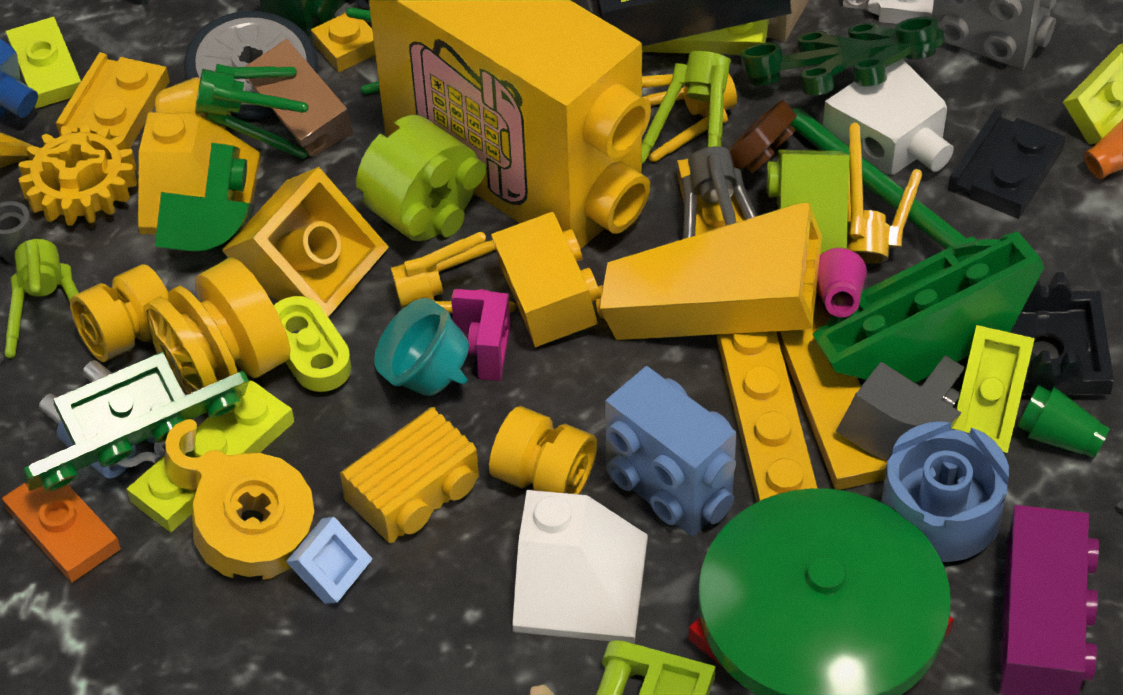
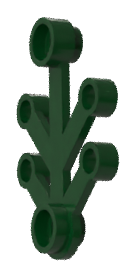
(910, 39)

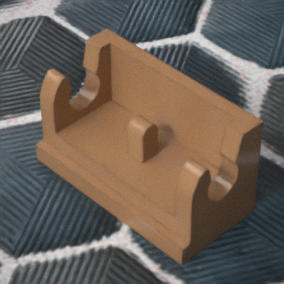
(326, 113)

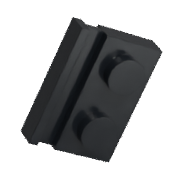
(1007, 163)

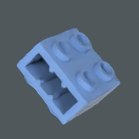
(670, 451)

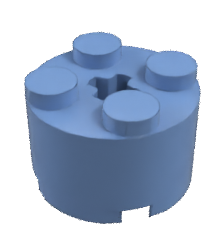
(948, 487)

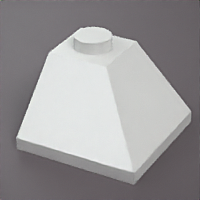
(577, 569)

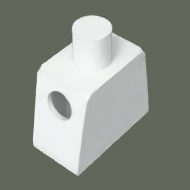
(896, 120)

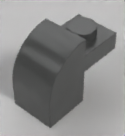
(894, 404)

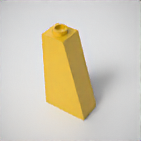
(719, 281)

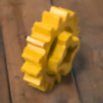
(77, 174)

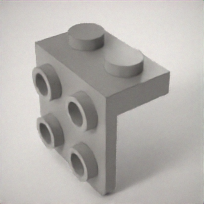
(997, 28)

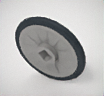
(239, 40)

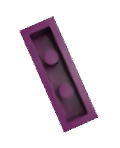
(1048, 603)

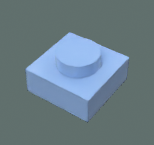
(329, 560)

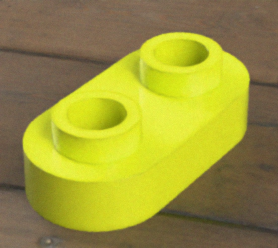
(314, 345)

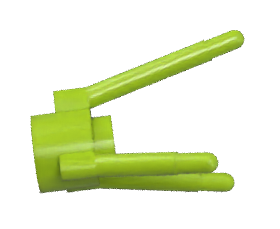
(706, 81)
(38, 275)

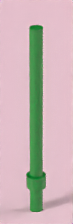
(881, 184)

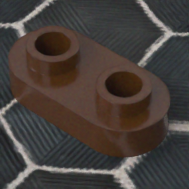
(762, 137)

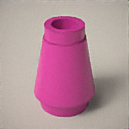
(841, 281)

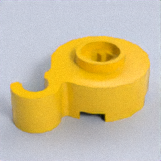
(237, 484)

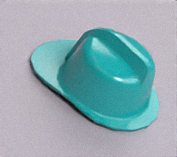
(422, 349)

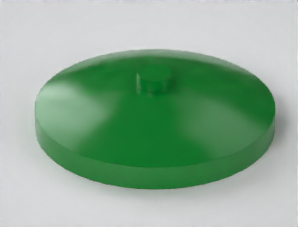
(823, 596)

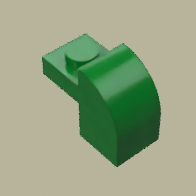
(211, 220)

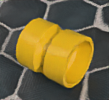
(114, 316)
(536, 453)

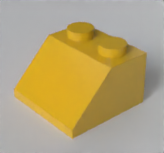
(308, 242)

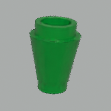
(1062, 423)

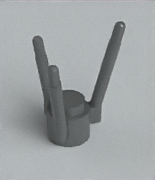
(716, 181)

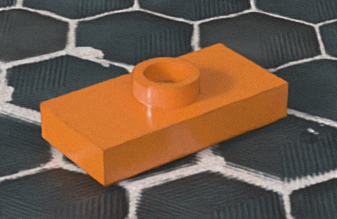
(62, 528)

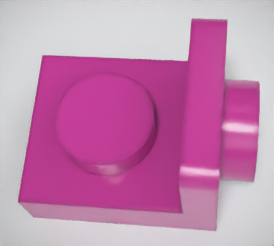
(487, 322)

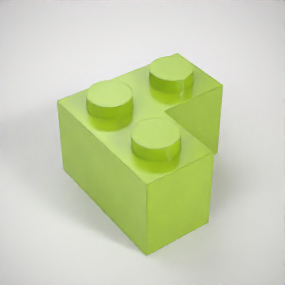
(818, 180)

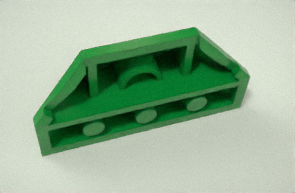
(933, 309)

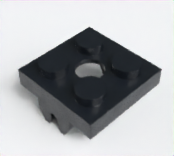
(1077, 325)

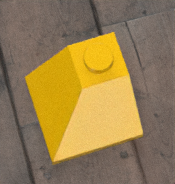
(177, 158)

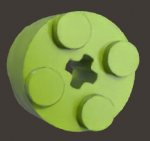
(419, 179)

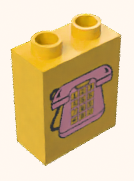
(533, 92)

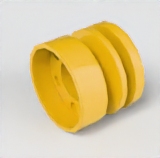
(224, 328)

